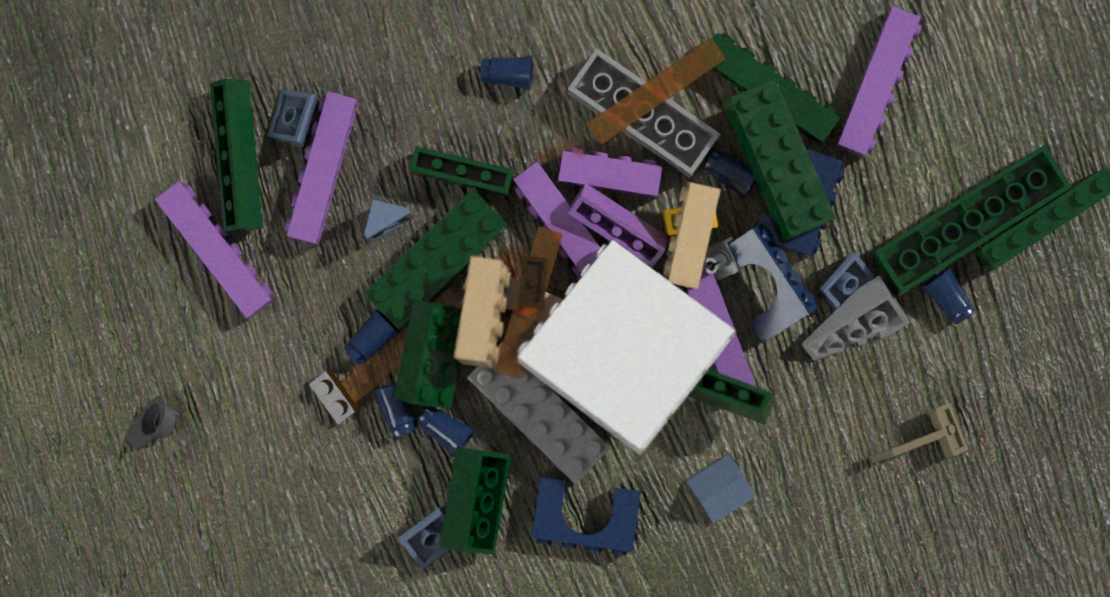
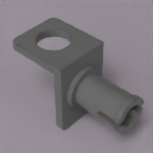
(721, 259)

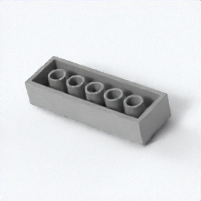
(665, 131)
(543, 419)

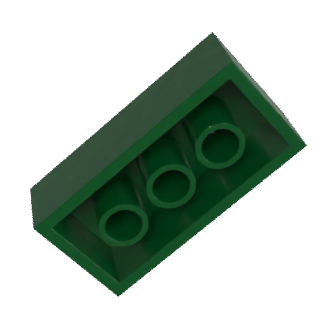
(428, 358)
(475, 501)

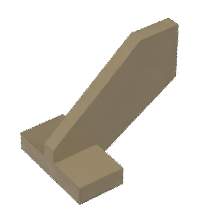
(946, 430)

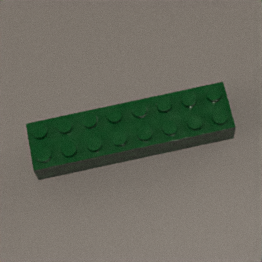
(971, 220)

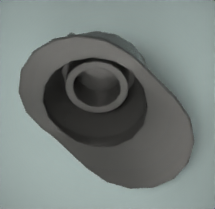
(152, 422)

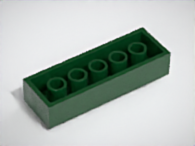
(779, 160)
(436, 258)

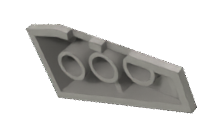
(864, 315)

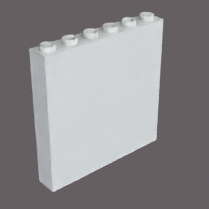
(625, 346)

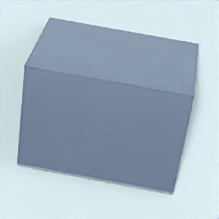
(293, 117)
(384, 219)
(845, 280)
(721, 488)
(425, 538)

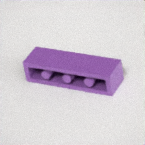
(610, 174)
(618, 225)

